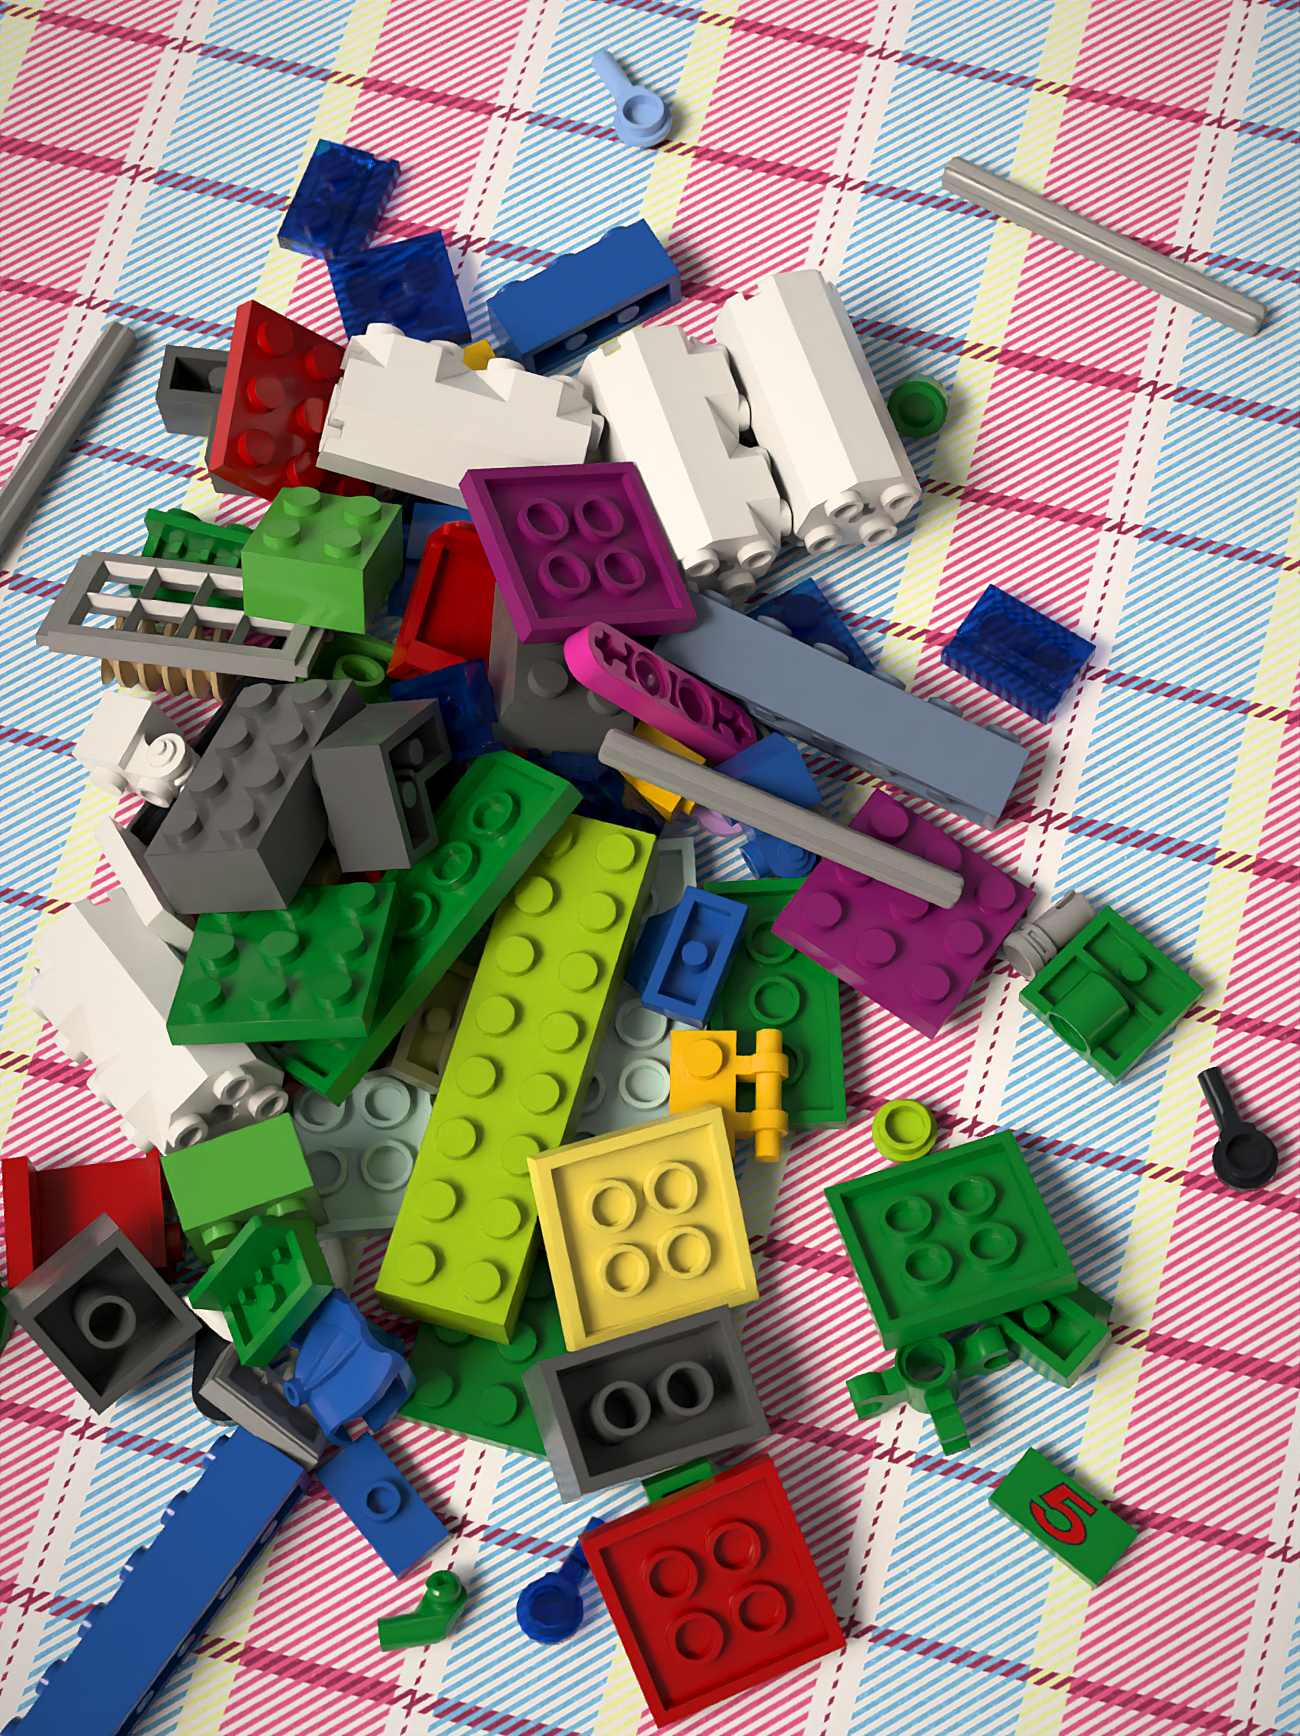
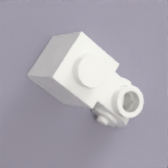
(135, 750)

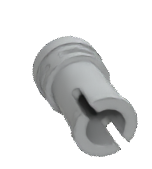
(1040, 941)

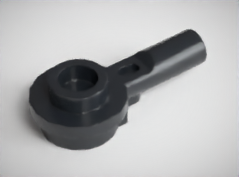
(1243, 1155)

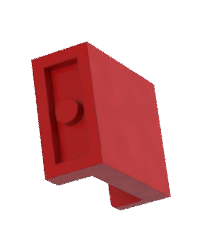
(448, 605)

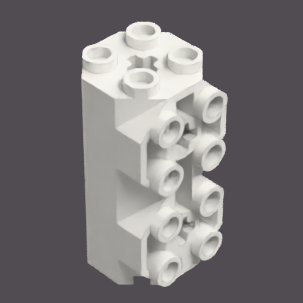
(817, 412)
(423, 418)
(680, 421)
(109, 997)

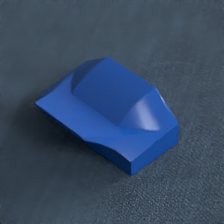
(688, 956)

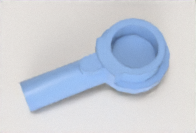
(640, 115)

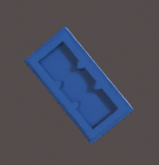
(383, 1505)

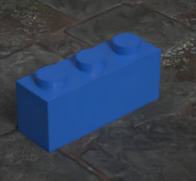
(585, 299)

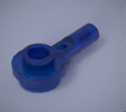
(551, 1606)

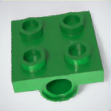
(1111, 995)

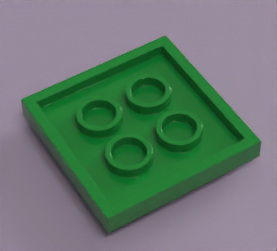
(287, 970)
(949, 1239)
(476, 1384)

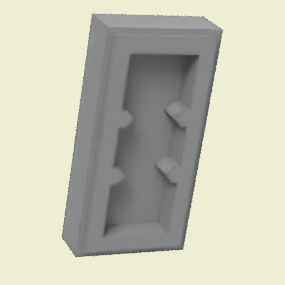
(259, 1404)

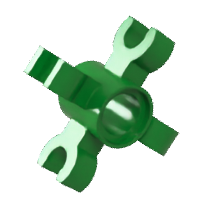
(977, 1355)

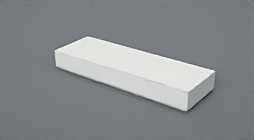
(126, 858)

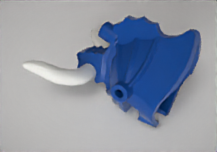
(344, 1360)

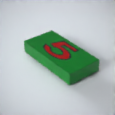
(1062, 1517)

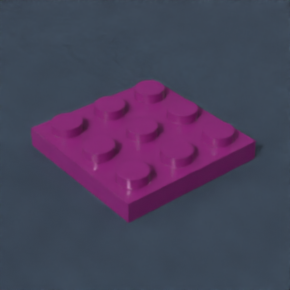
(576, 550)
(892, 943)

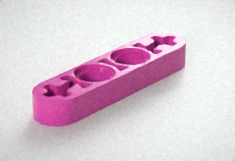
(611, 667)

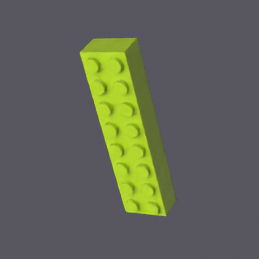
(517, 1079)

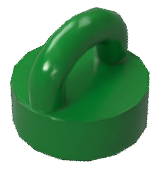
(918, 406)

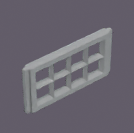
(80, 595)

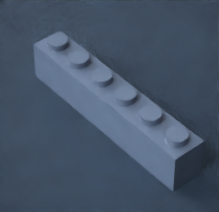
(847, 711)

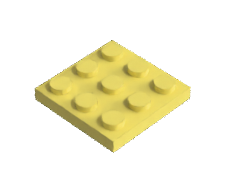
(643, 1226)

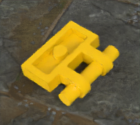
(706, 1072)

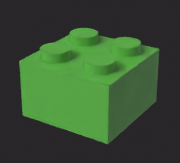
(322, 560)
(239, 1177)

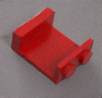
(56, 1204)

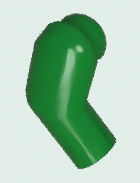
(431, 1619)

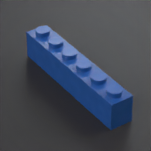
(168, 1593)

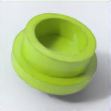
(904, 1130)

